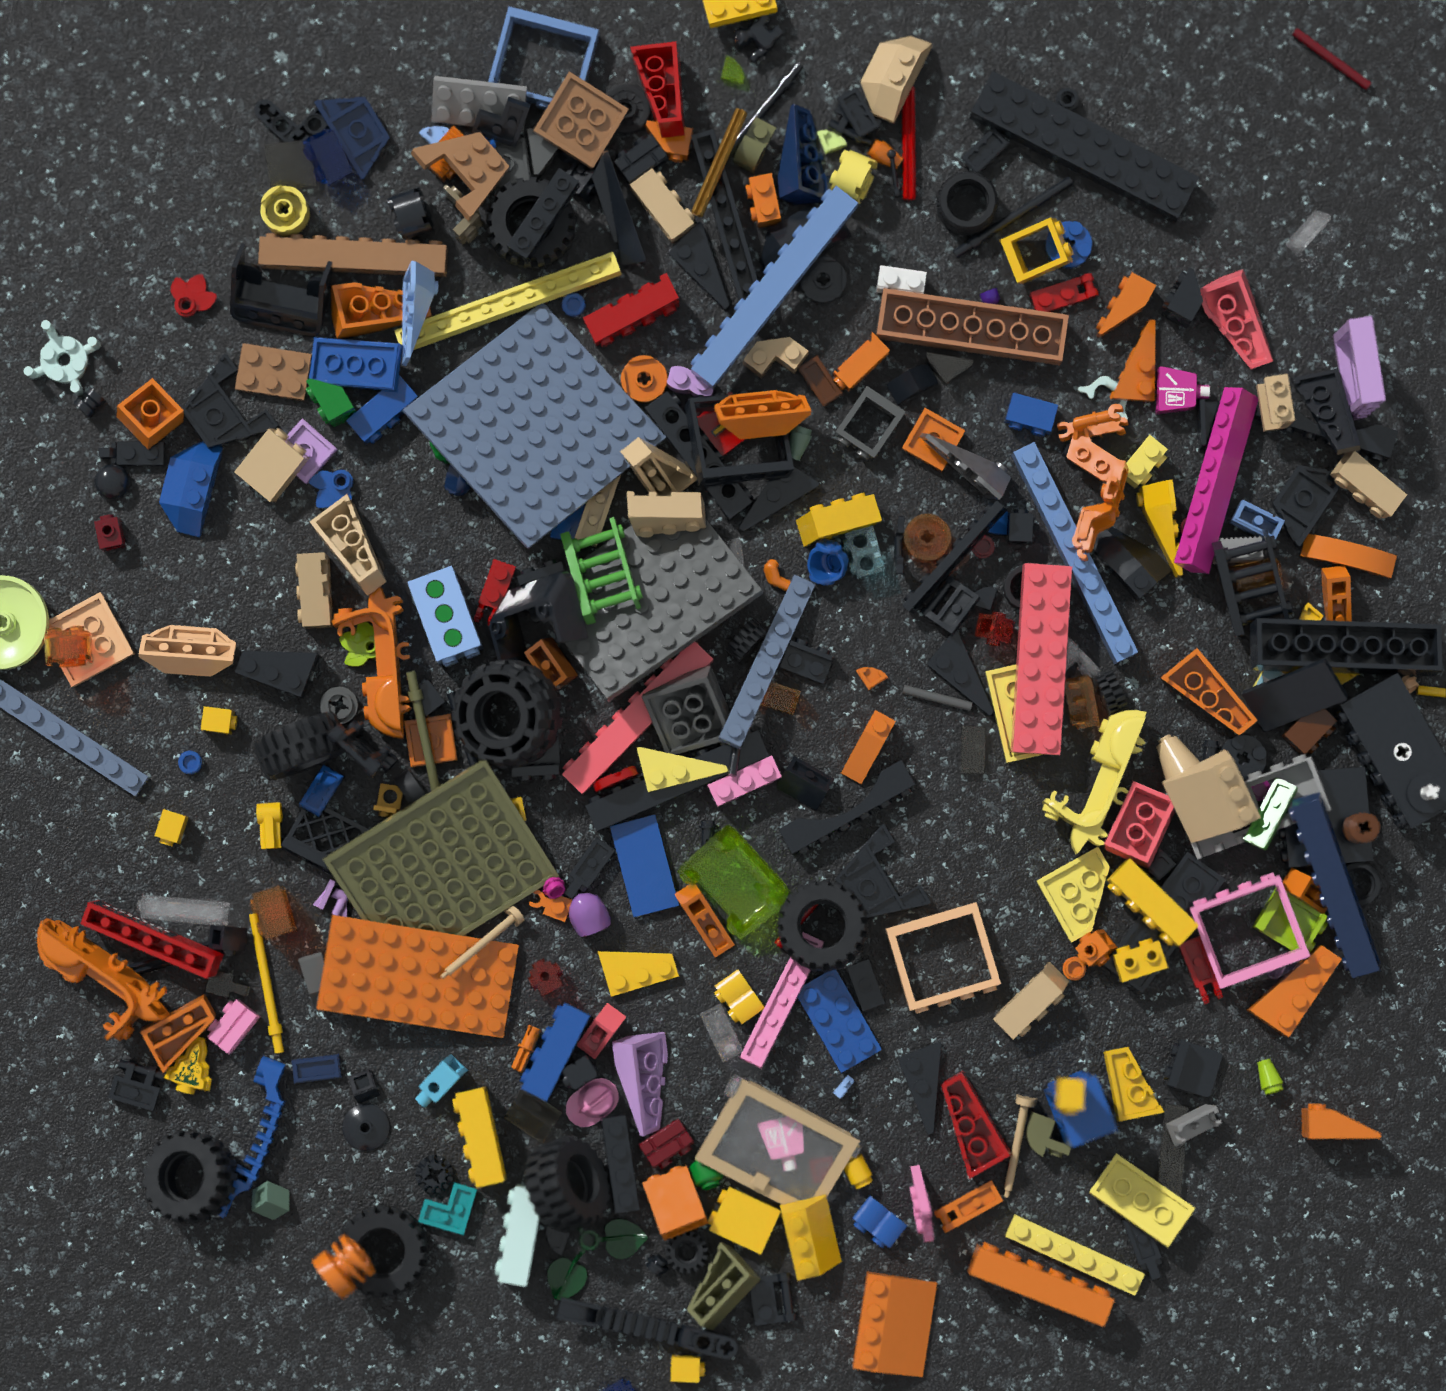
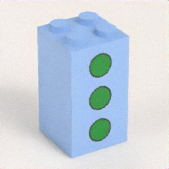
(445, 616)

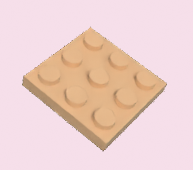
(108, 639)

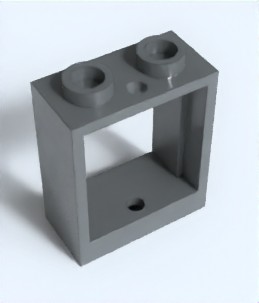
(881, 403)

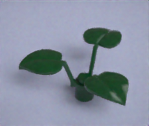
(622, 1242)

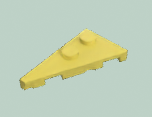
(668, 770)

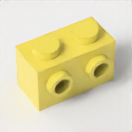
(1143, 460)

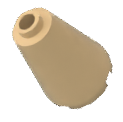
(1174, 756)

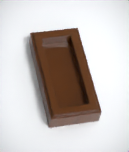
(820, 381)

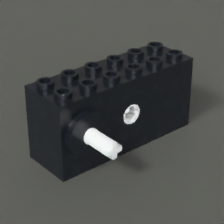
(1379, 726)

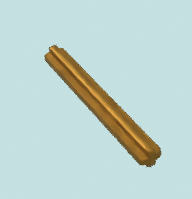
(719, 162)

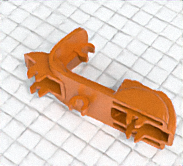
(382, 691)
(75, 956)

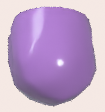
(588, 914)

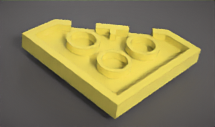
(1076, 892)

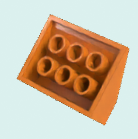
(894, 1324)

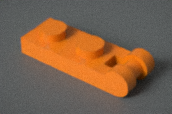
(969, 1206)

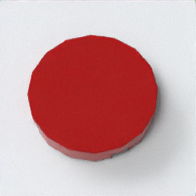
(614, 779)

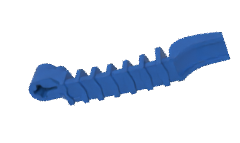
(268, 1075)

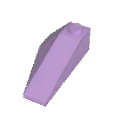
(640, 1070)

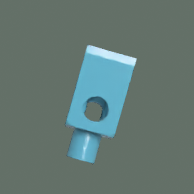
(445, 1075)

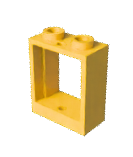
(1015, 258)

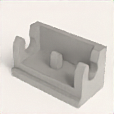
(1193, 1124)

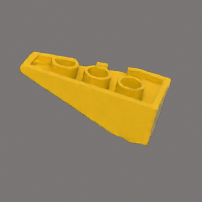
(1158, 507)

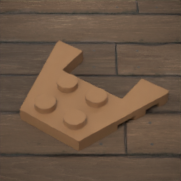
(473, 162)

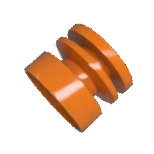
(345, 1265)

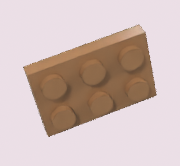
(273, 372)

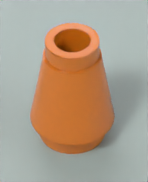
(878, 152)

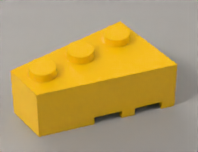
(838, 518)

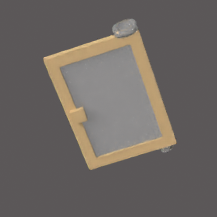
(776, 1145)

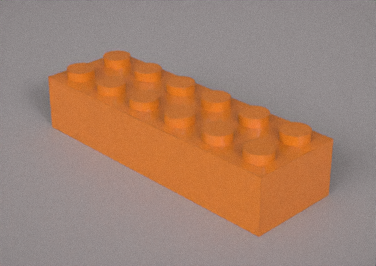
(1044, 1286)

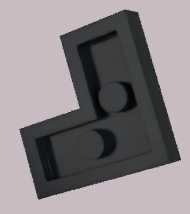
(505, 127)

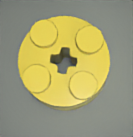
(854, 174)
(290, 199)

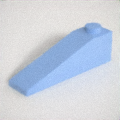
(418, 292)

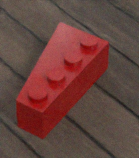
(632, 311)
(975, 1130)

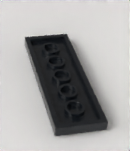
(1184, 885)

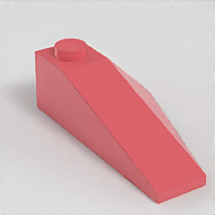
(1234, 311)

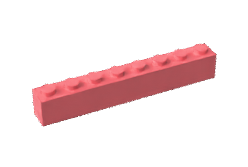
(628, 723)

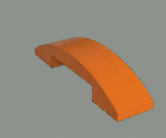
(1349, 555)

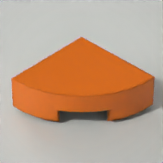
(871, 676)

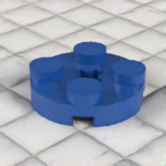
(1079, 235)

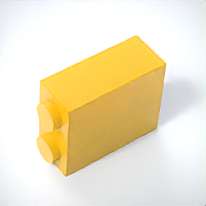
(743, 1219)

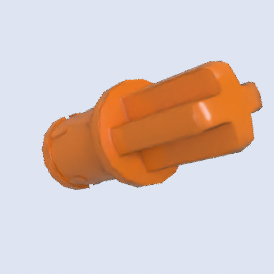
(526, 1048)

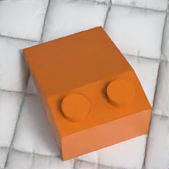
(1326, 1123)

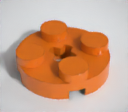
(633, 371)

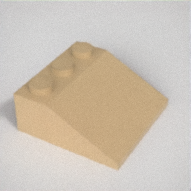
(1211, 798)

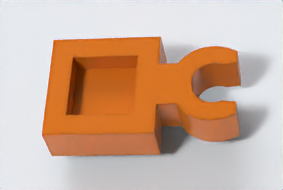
(556, 908)

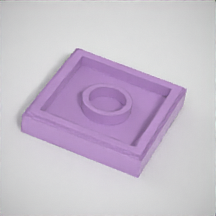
(317, 448)

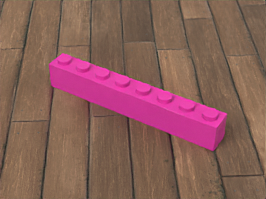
(1216, 479)

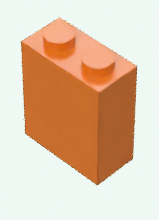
(675, 1202)

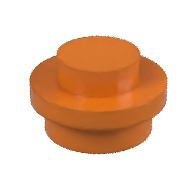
(1074, 968)

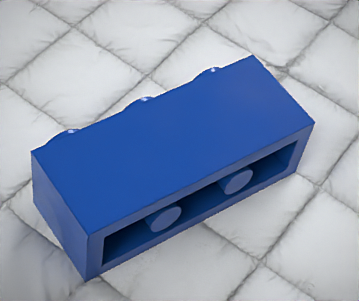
(381, 412)

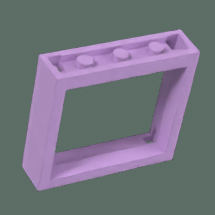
(1359, 366)

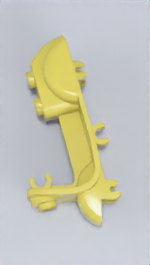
(1113, 752)

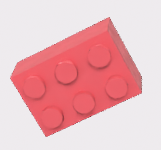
(1140, 825)

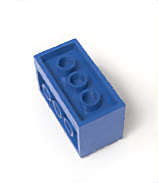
(1089, 1123)

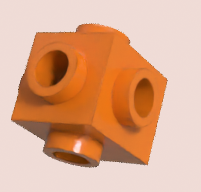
(1095, 948)

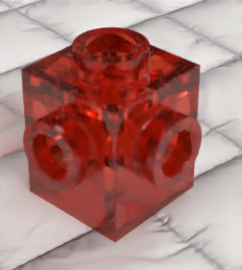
(994, 628)
(554, 981)

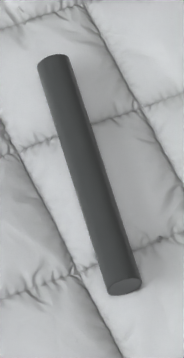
(936, 697)

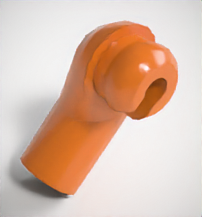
(773, 577)

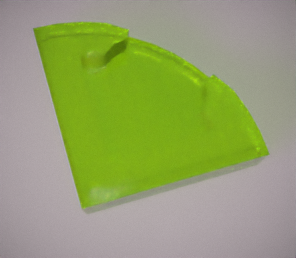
(732, 71)

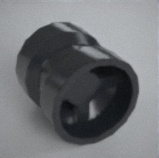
(89, 402)

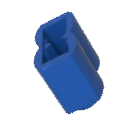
(879, 1222)

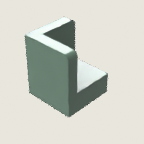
(270, 1200)

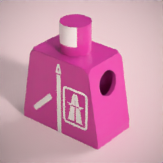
(1178, 390)

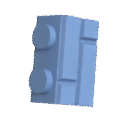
(1255, 520)

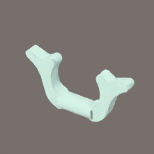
(1105, 381)

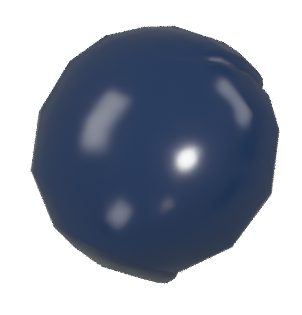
(455, 483)

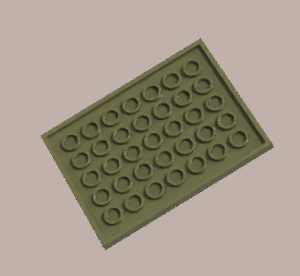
(444, 859)

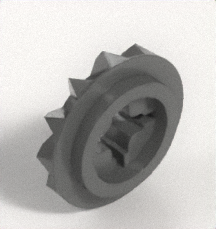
(349, 699)

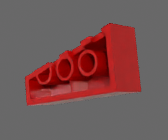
(661, 80)

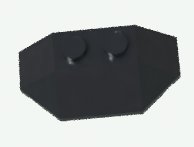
(782, 233)

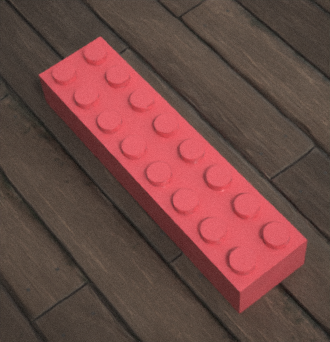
(1041, 659)

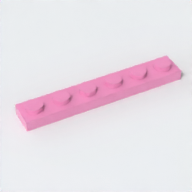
(777, 1009)

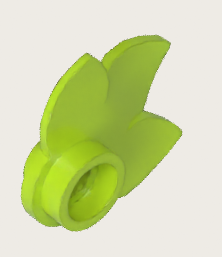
(358, 645)

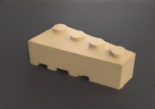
(347, 539)

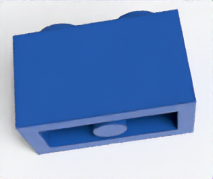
(1030, 414)

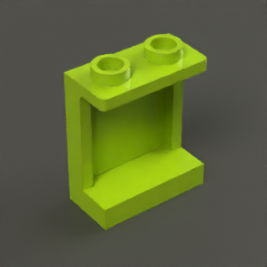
(1275, 923)

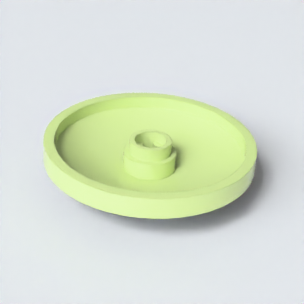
(22, 622)

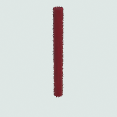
(1331, 58)

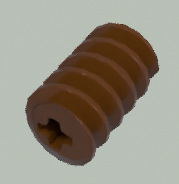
(1369, 826)

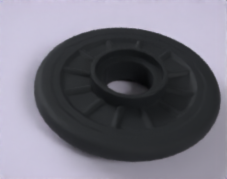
(641, 109)

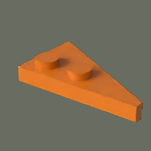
(1138, 377)

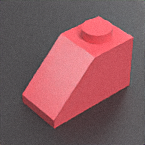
(601, 1031)

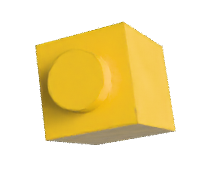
(218, 720)
(171, 827)
(686, 1368)

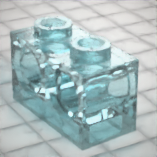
(870, 551)

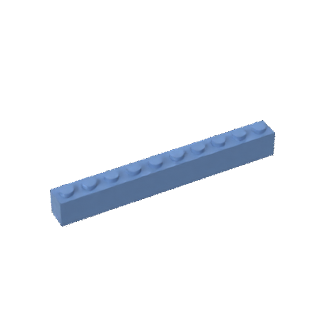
(774, 287)
(1084, 573)

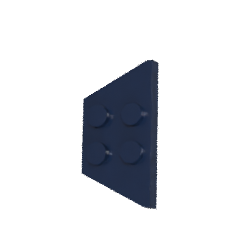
(356, 129)

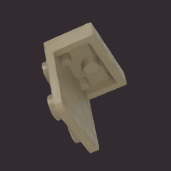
(465, 229)

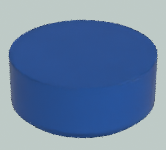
(573, 305)
(190, 762)

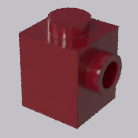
(109, 533)

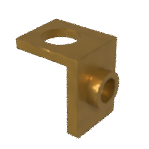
(386, 809)

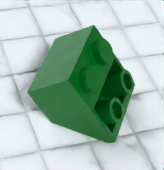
(333, 401)

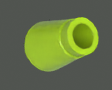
(1269, 1077)

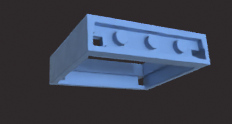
(548, 24)

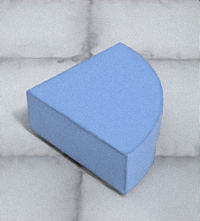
(433, 133)
(843, 1086)

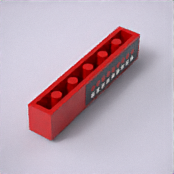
(152, 939)

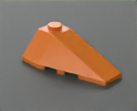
(365, 309)

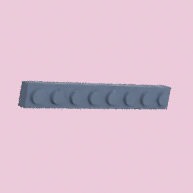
(767, 662)
(71, 739)

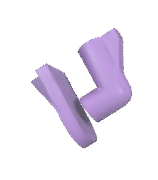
(340, 907)

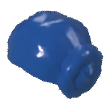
(827, 562)

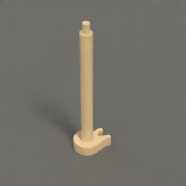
(514, 917)
(1025, 1103)

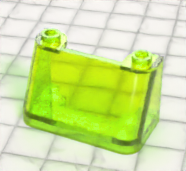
(736, 880)

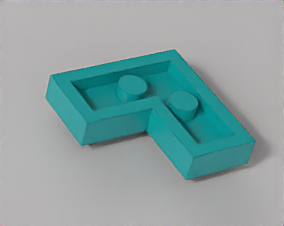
(451, 1216)

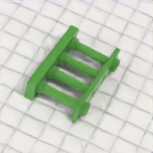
(579, 566)

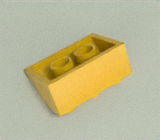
(811, 1236)

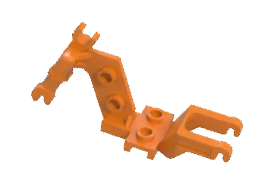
(1100, 465)

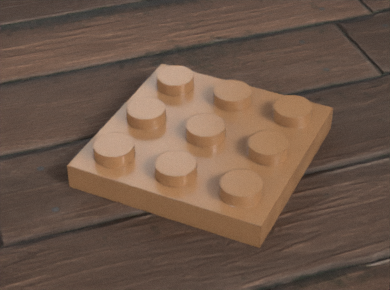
(580, 120)

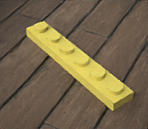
(1074, 1254)

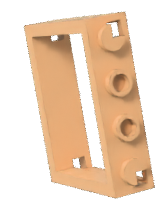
(945, 998)

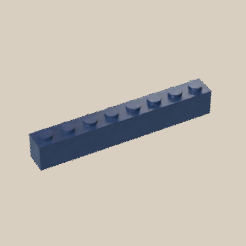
(1335, 884)

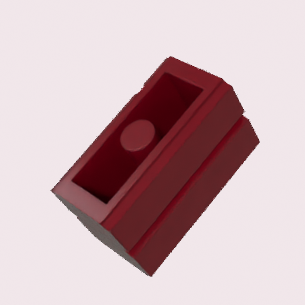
(666, 1144)

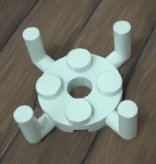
(54, 349)

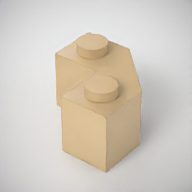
(783, 350)

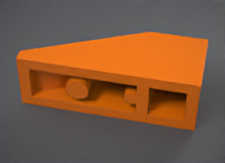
(1336, 593)
(868, 747)
(704, 919)

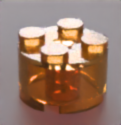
(917, 548)
(68, 647)

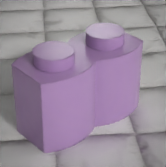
(684, 382)

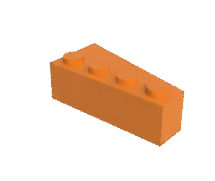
(1207, 689)
(1295, 992)

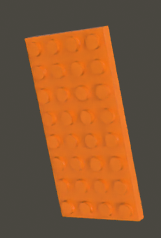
(397, 972)

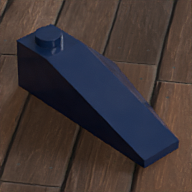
(800, 169)

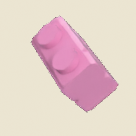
(233, 1025)

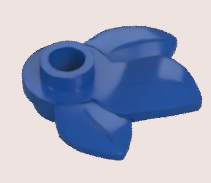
(329, 490)

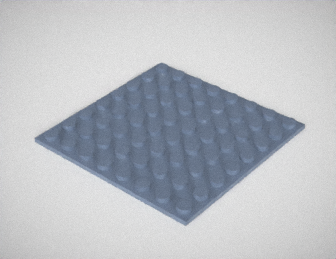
(533, 424)

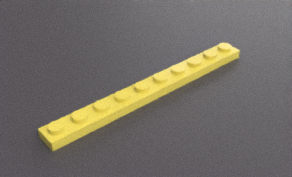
(516, 299)

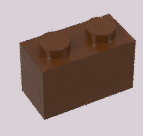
(1308, 730)

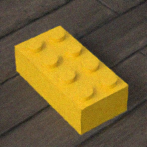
(1152, 902)
(481, 1137)

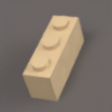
(663, 205)
(1368, 485)

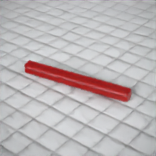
(908, 146)

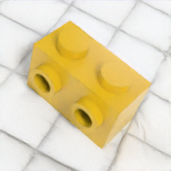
(1139, 960)

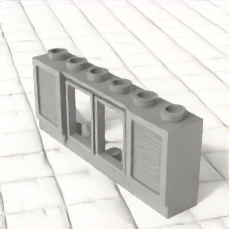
(1300, 773)

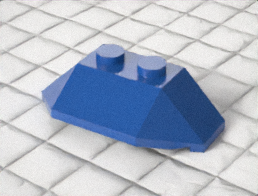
(190, 487)

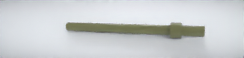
(415, 695)

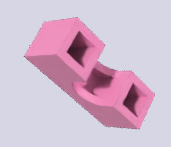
(747, 780)

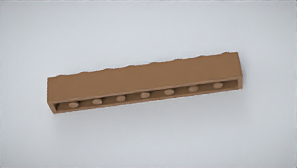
(350, 256)

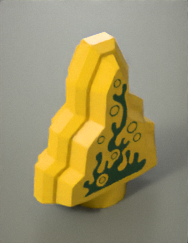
(191, 1069)

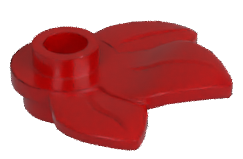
(193, 292)

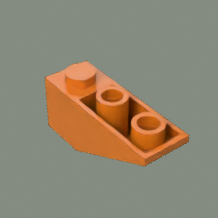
(1130, 301)

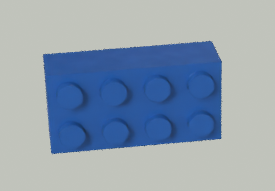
(555, 1052)

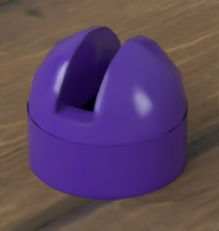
(990, 296)

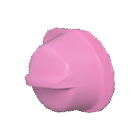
(592, 1102)

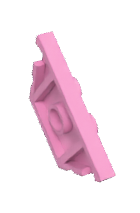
(921, 1205)

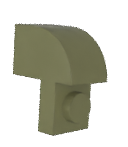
(753, 145)
(1038, 1136)

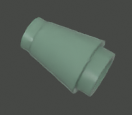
(798, 441)

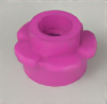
(554, 887)

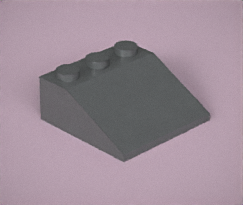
(688, 711)

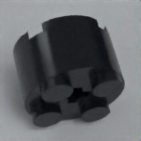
(411, 213)

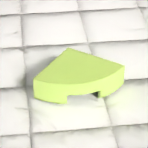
(830, 141)

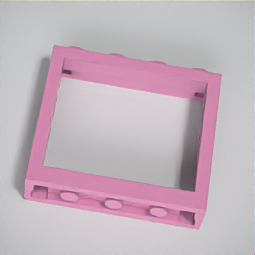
(1261, 967)

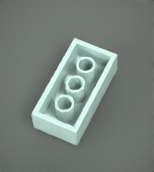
(520, 1239)

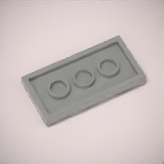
(459, 99)

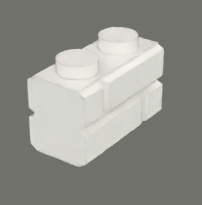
(901, 279)

